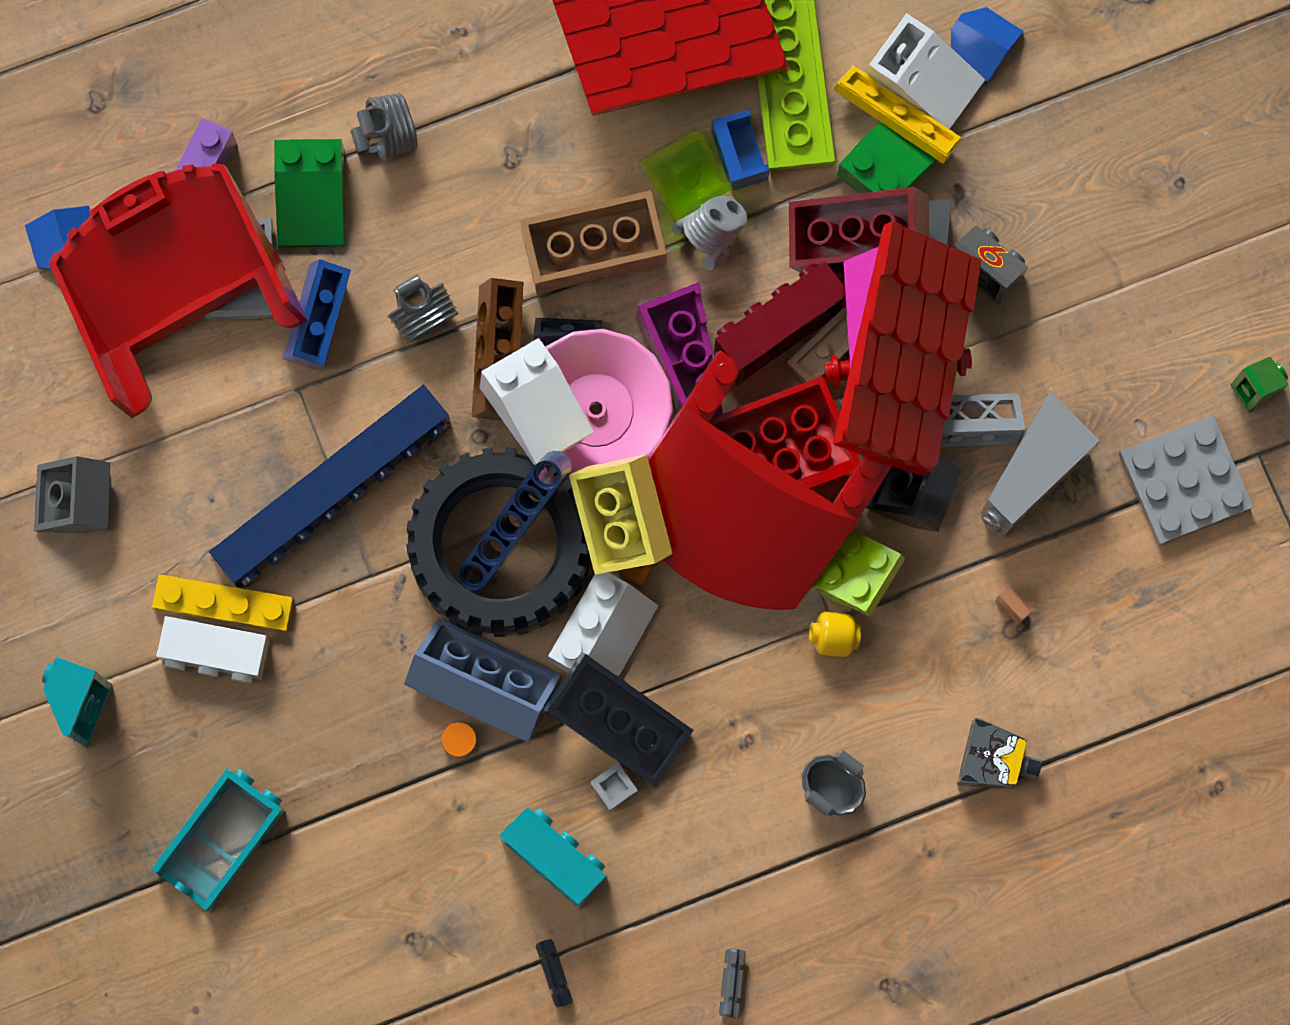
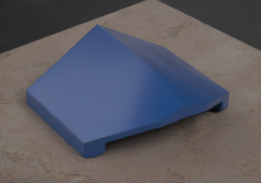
(984, 40)
(50, 232)

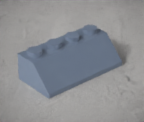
(482, 679)

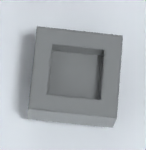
(613, 786)

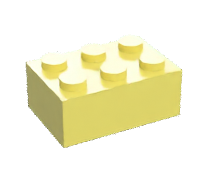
(620, 514)

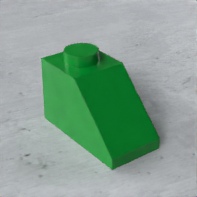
(1260, 383)

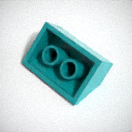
(75, 698)
(554, 856)

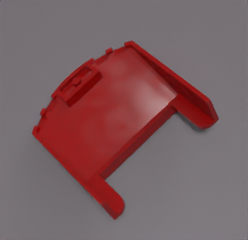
(161, 261)
(737, 518)

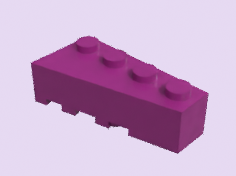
(678, 338)

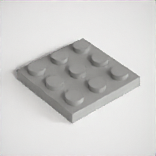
(1185, 480)

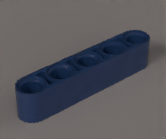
(522, 508)

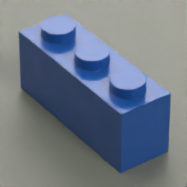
(321, 304)

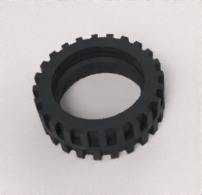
(452, 599)

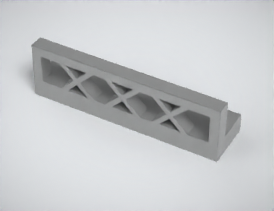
(983, 431)

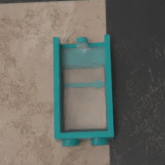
(219, 838)

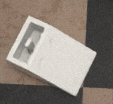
(925, 71)

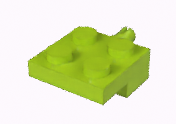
(859, 573)

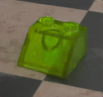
(684, 174)

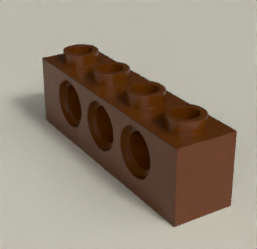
(496, 333)

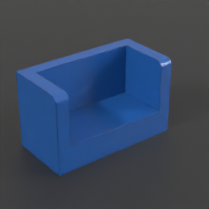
(739, 150)

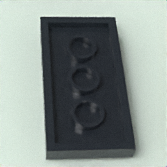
(618, 719)

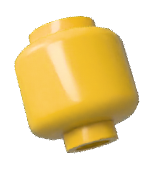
(835, 634)

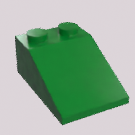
(884, 162)
(310, 192)

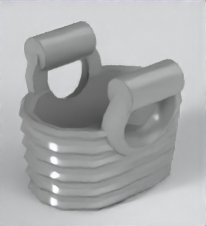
(713, 228)

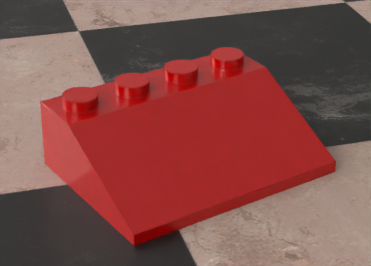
(793, 433)

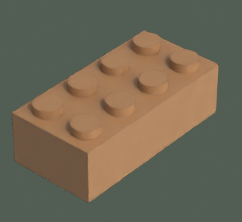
(593, 242)

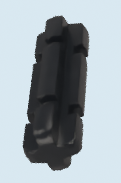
(554, 973)

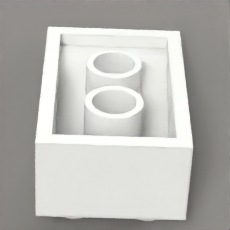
(535, 401)

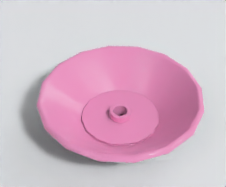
(628, 386)

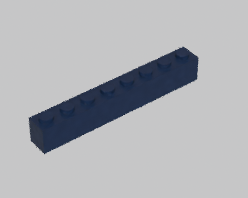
(331, 486)

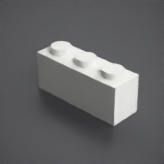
(212, 649)

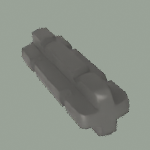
(732, 983)

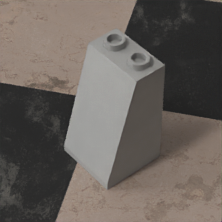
(1044, 458)

